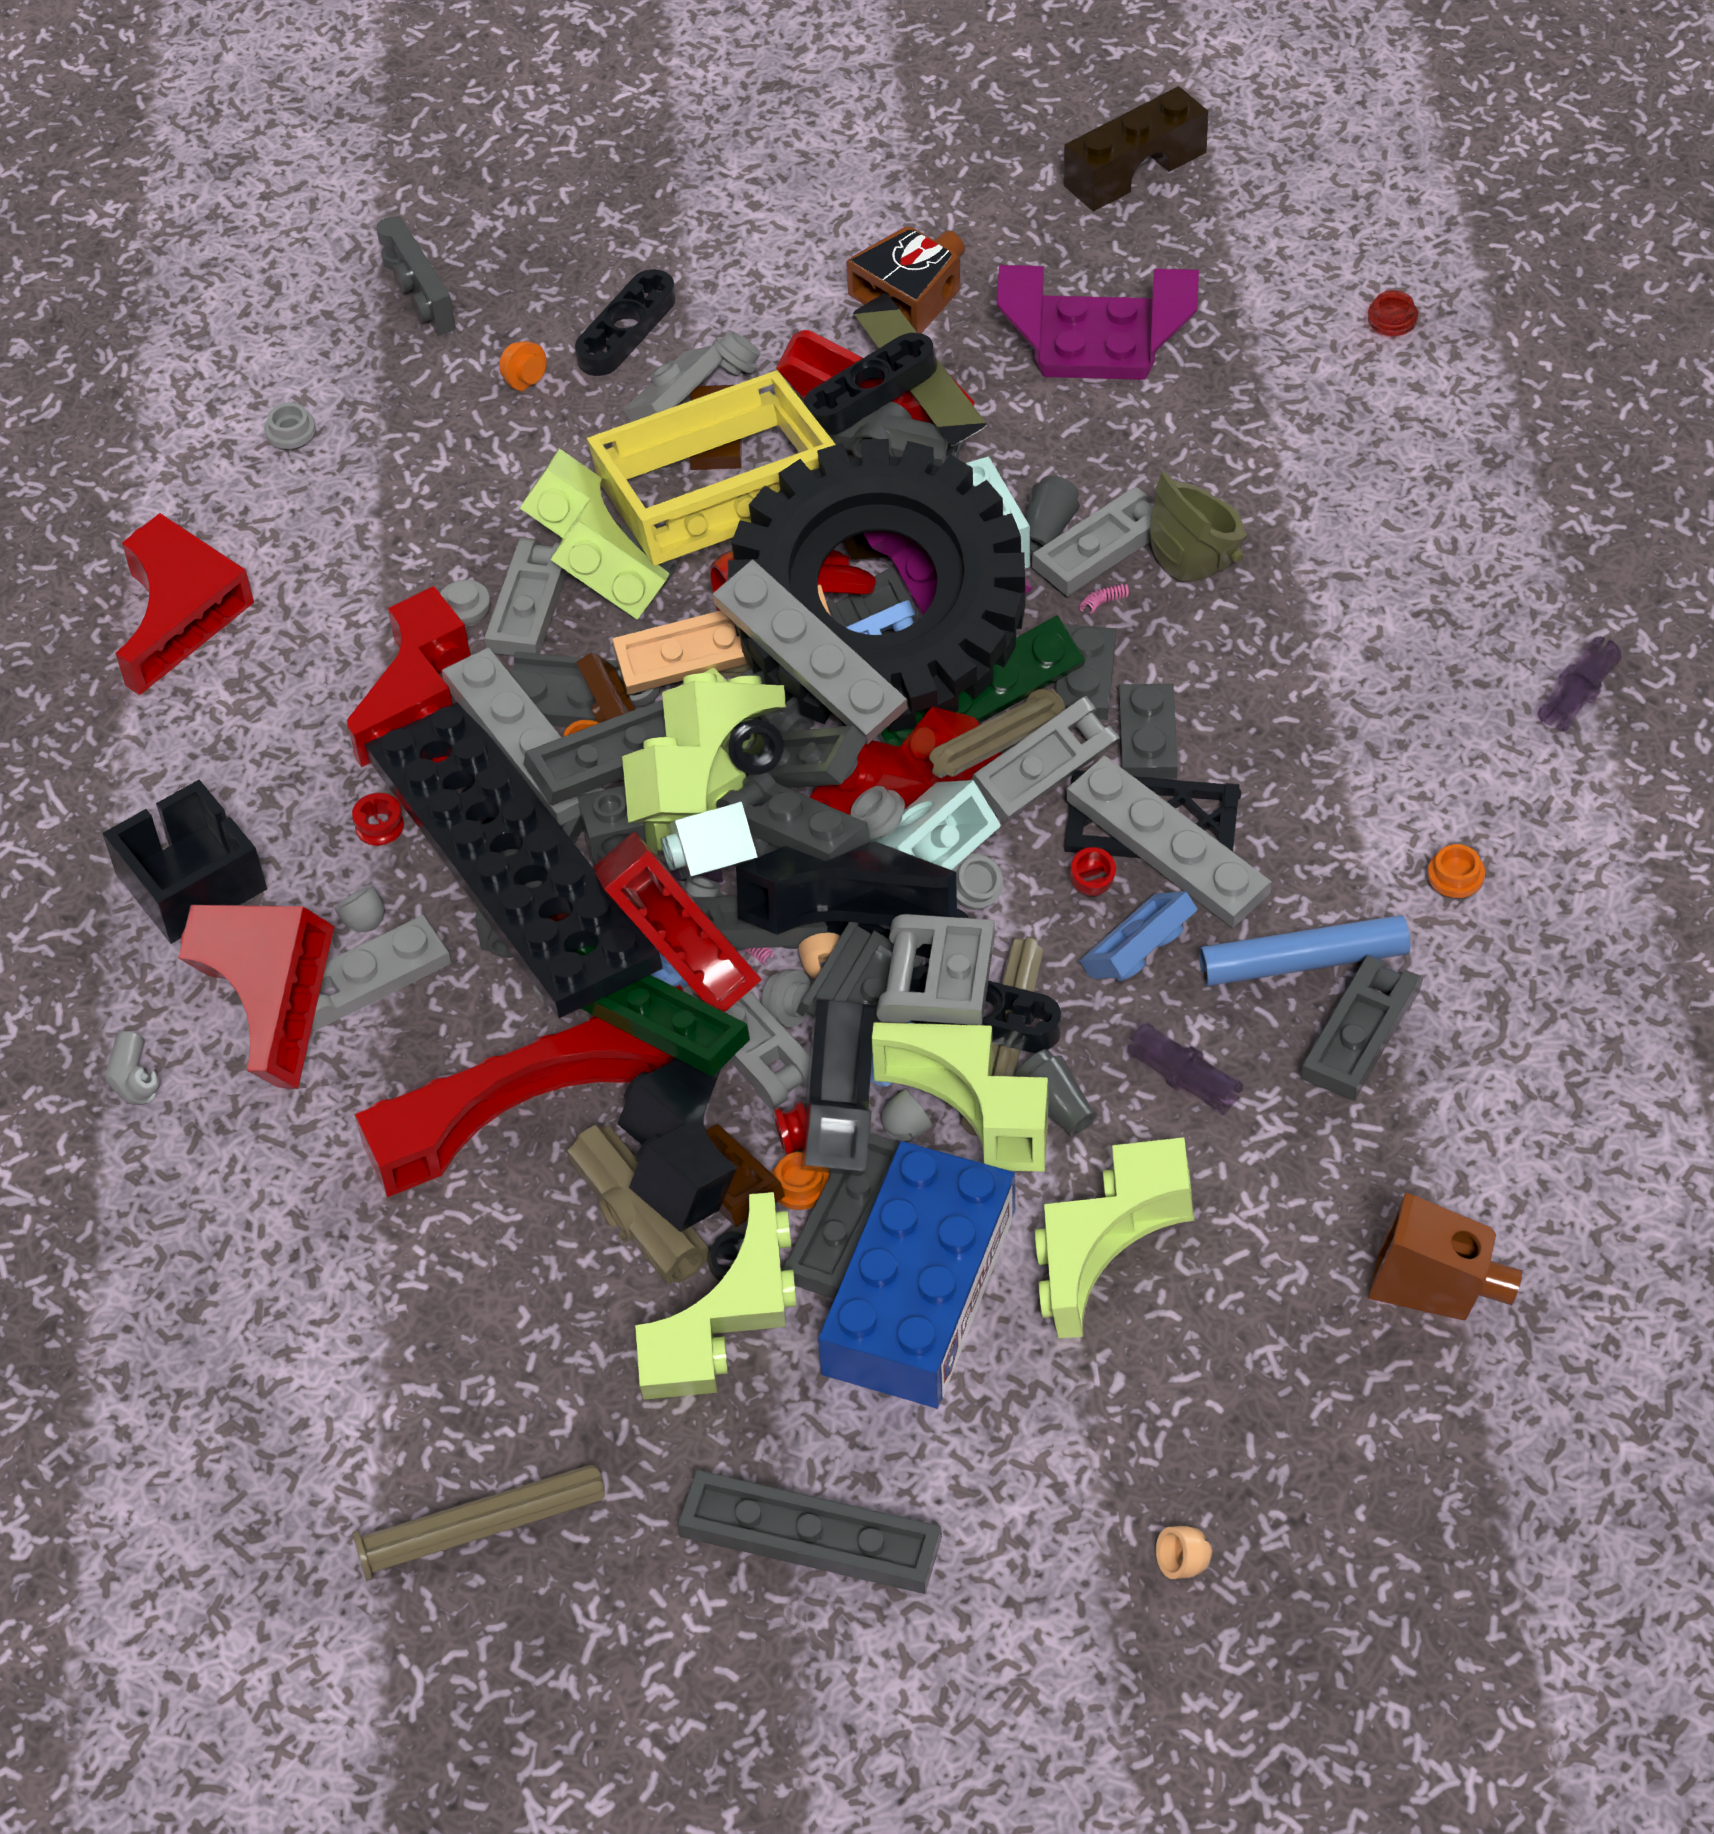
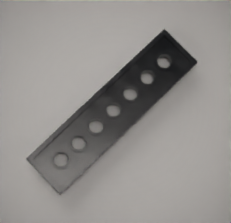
(499, 881)

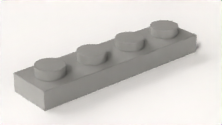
(810, 651)
(508, 716)
(1169, 841)

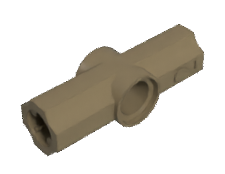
(608, 1170)

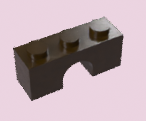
(1105, 159)

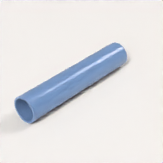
(1304, 950)

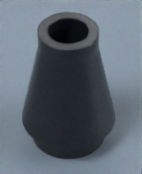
(765, 752)

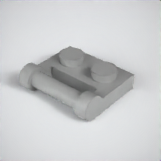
(955, 972)

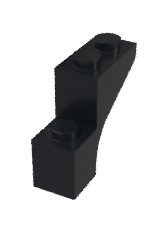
(859, 886)
(838, 1088)
(677, 1164)

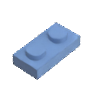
(1150, 926)

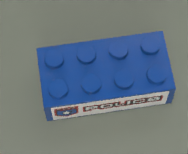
(918, 1274)

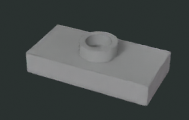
(674, 382)

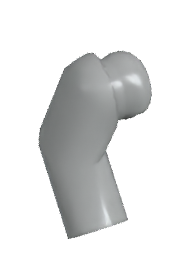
(124, 1073)

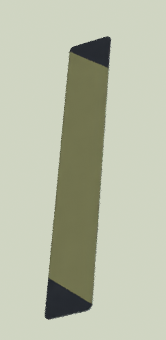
(938, 394)

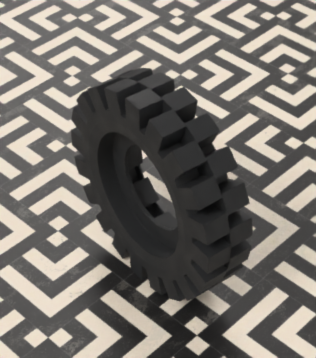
(937, 507)

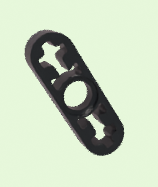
(626, 305)
(899, 364)
(1025, 1007)

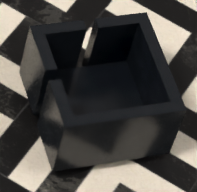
(204, 865)

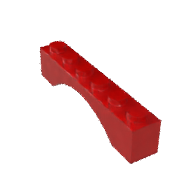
(424, 1129)

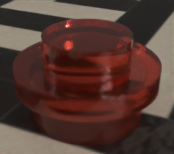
(1393, 313)

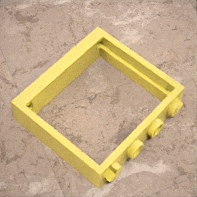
(690, 429)

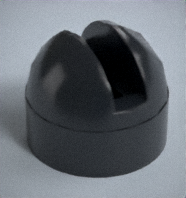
(725, 1248)

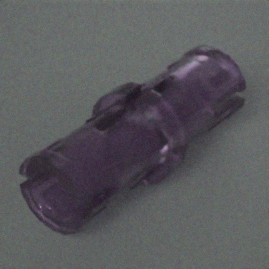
(1580, 683)
(1184, 1068)

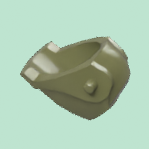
(1193, 531)

